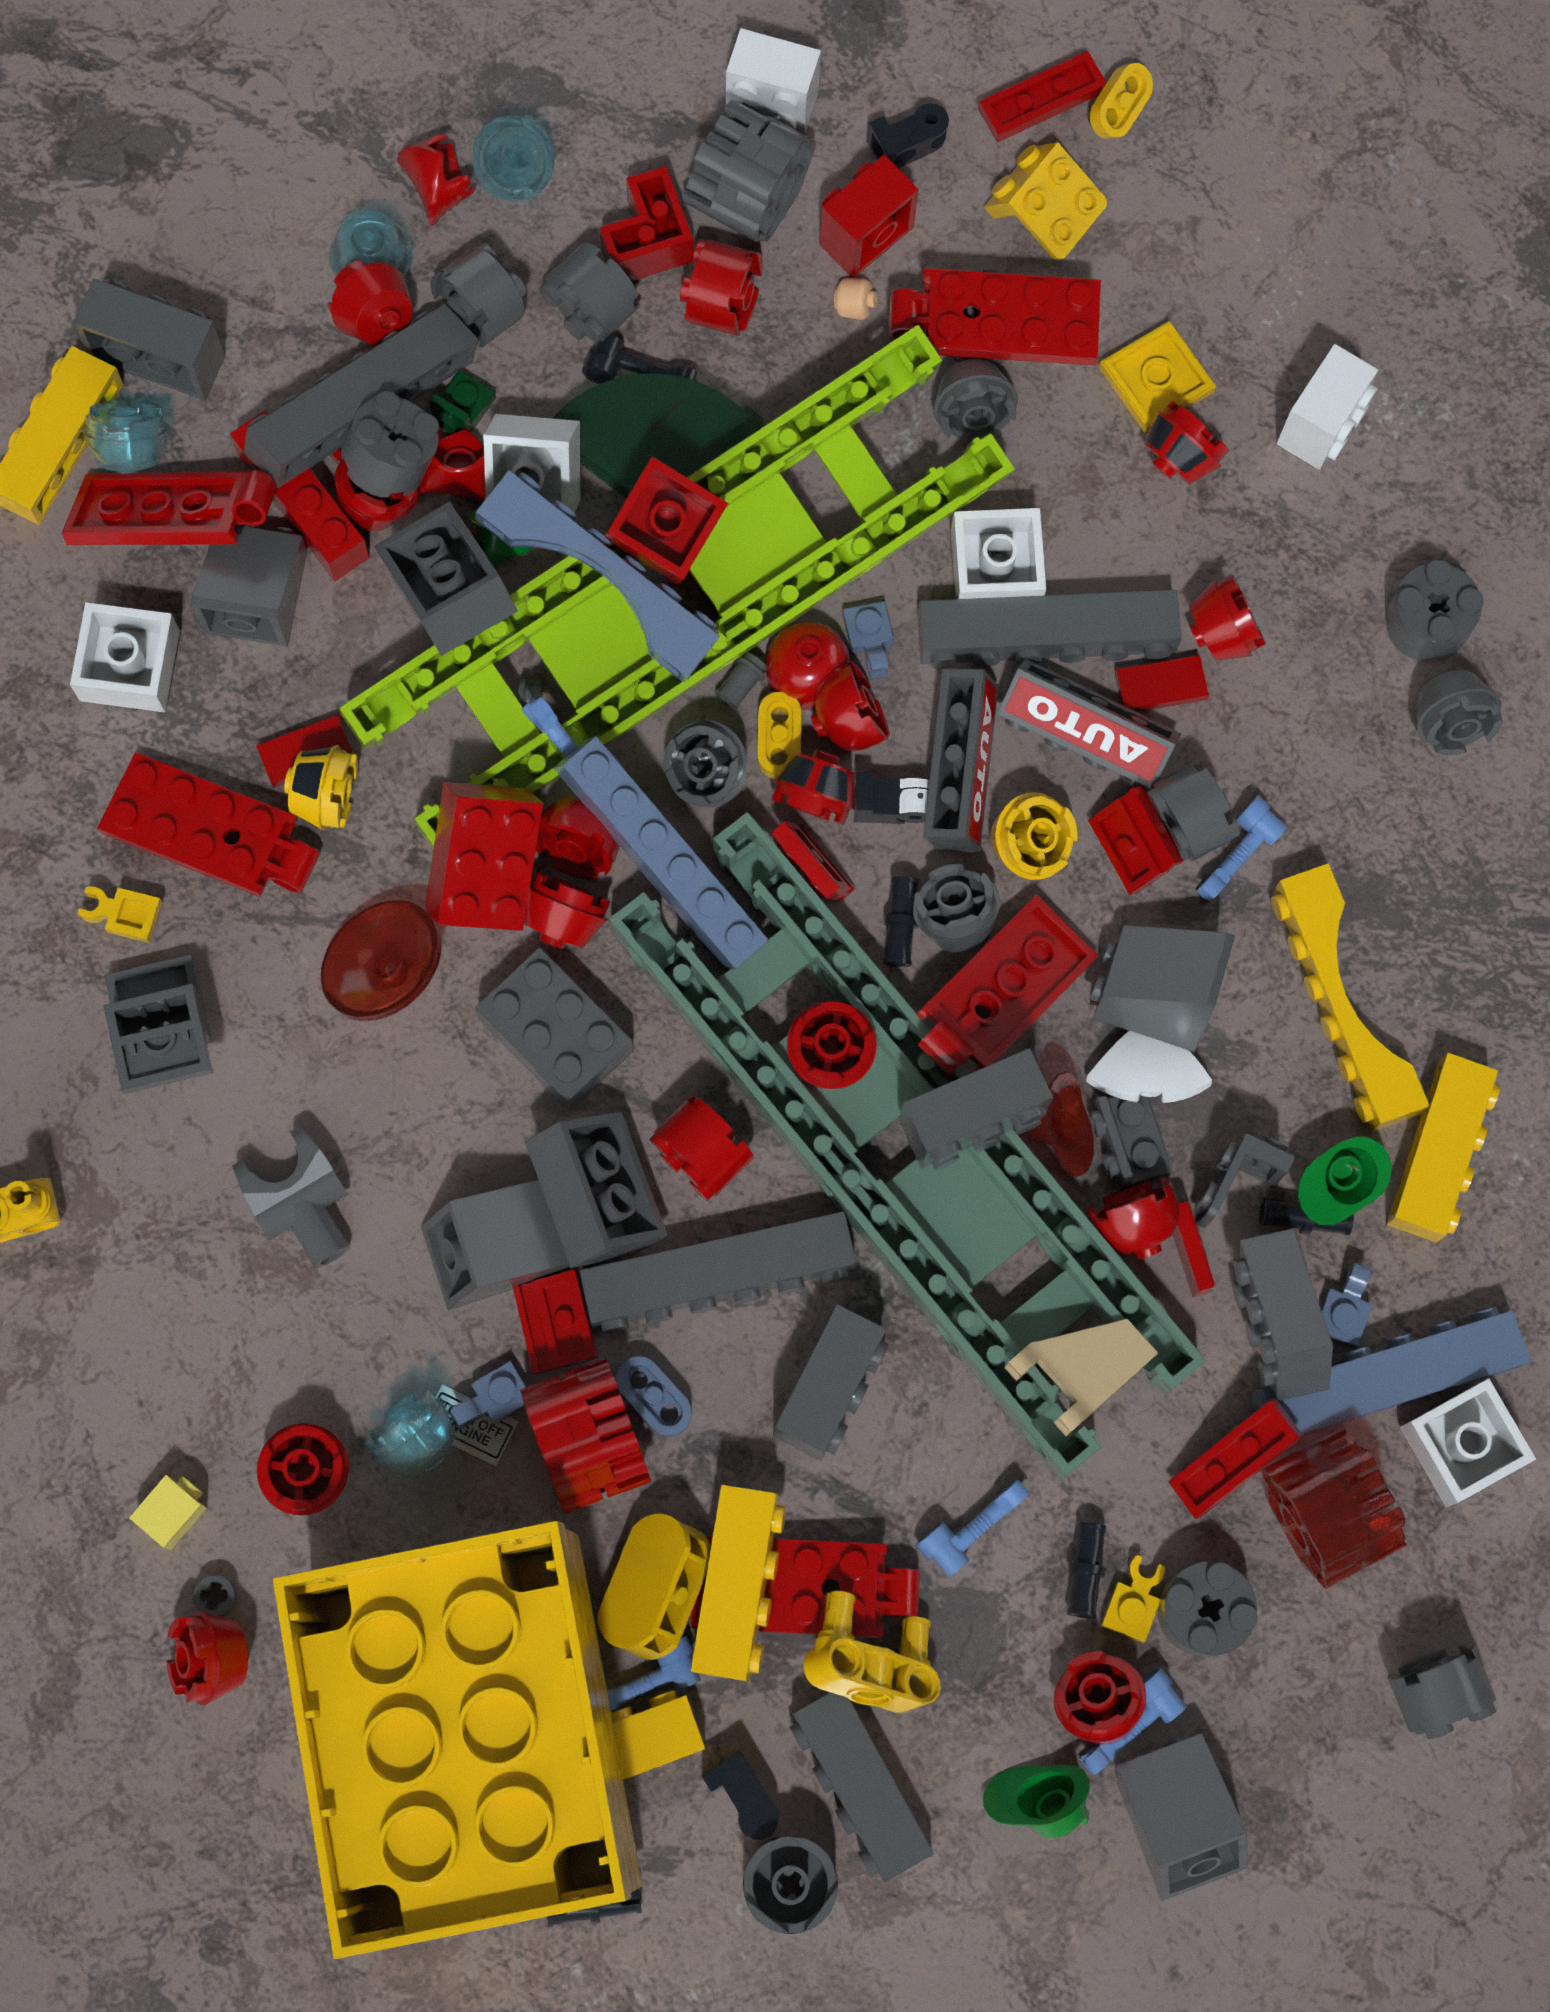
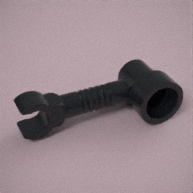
(609, 358)

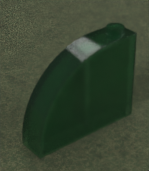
(657, 418)

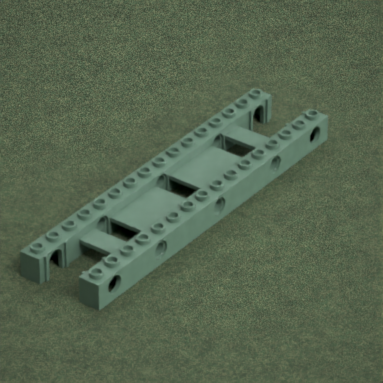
(925, 1225)

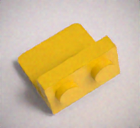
(1048, 198)

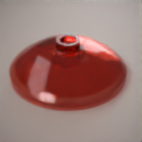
(381, 960)

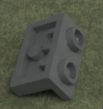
(1130, 1139)

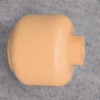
(854, 298)

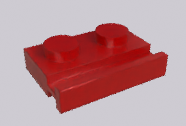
(1135, 840)
(821, 872)
(555, 1322)

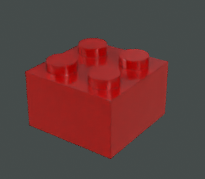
(867, 215)
(665, 520)

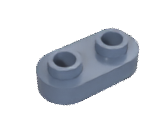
(654, 1397)

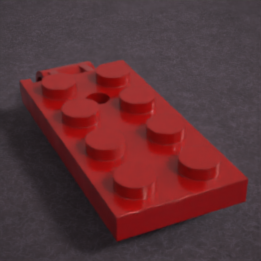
(1017, 317)
(167, 508)
(188, 824)
(1010, 976)
(857, 1567)

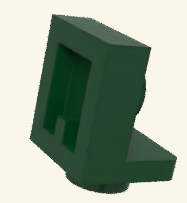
(461, 404)

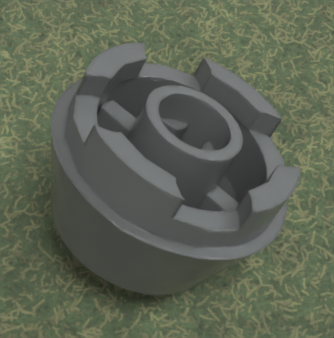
(974, 400)
(1457, 711)
(705, 763)
(957, 908)

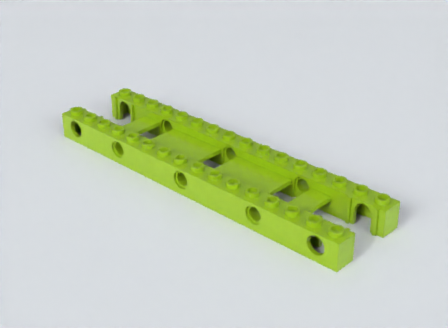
(756, 569)

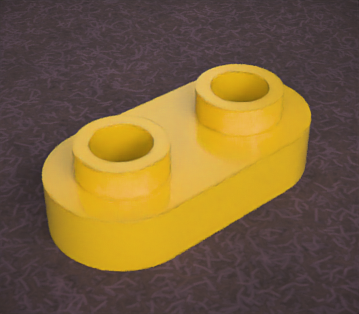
(1120, 105)
(777, 737)

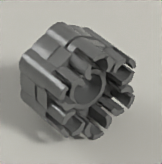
(757, 175)

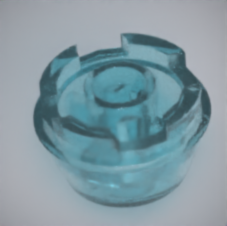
(513, 158)
(370, 238)
(125, 436)
(412, 1435)

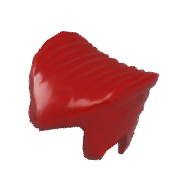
(435, 175)
(457, 467)

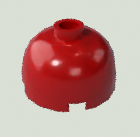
(802, 659)
(848, 710)
(576, 839)
(1137, 1218)

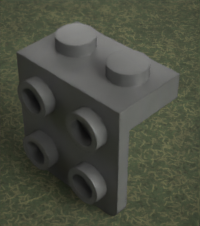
(1259, 1158)

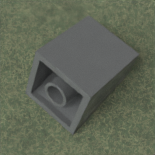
(251, 586)
(1162, 982)
(493, 1243)
(1182, 1815)

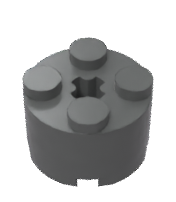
(481, 293)
(590, 294)
(390, 445)
(1436, 589)
(1193, 811)
(1233, 1616)
(1442, 1691)
(793, 1912)

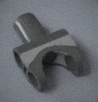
(299, 1202)

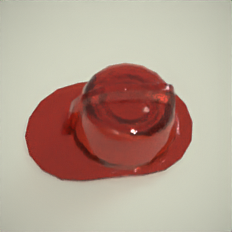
(1067, 1126)

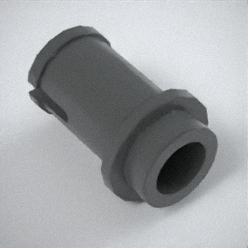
(741, 680)

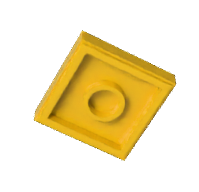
(1155, 373)

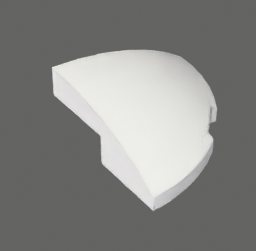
(1148, 1068)

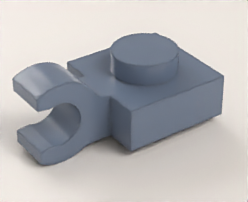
(870, 632)
(1344, 1311)
(496, 1396)

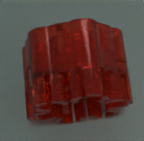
(1329, 1508)

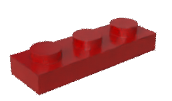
(1042, 96)
(1235, 1458)

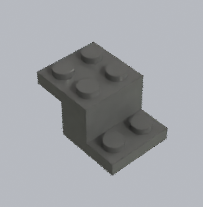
(157, 1024)

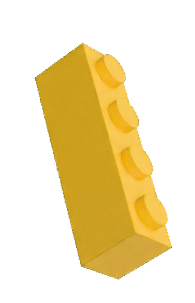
(52, 436)
(1443, 1148)
(736, 1584)
(655, 1735)

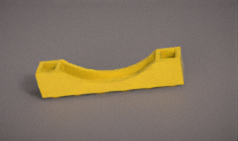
(1383, 1082)

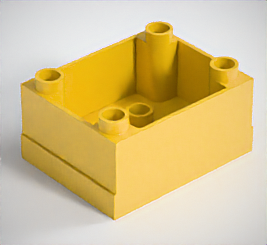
(456, 1738)

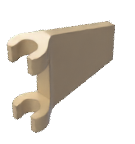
(1086, 1365)

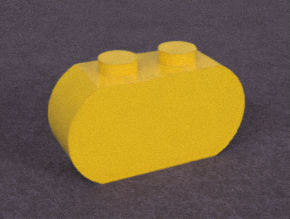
(654, 1587)

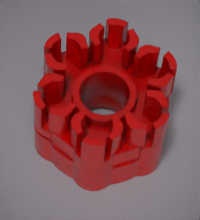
(578, 1439)

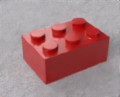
(483, 856)

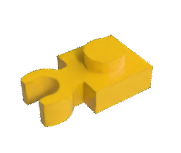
(127, 915)
(1131, 1606)

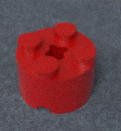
(721, 287)
(701, 1147)

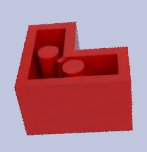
(656, 234)

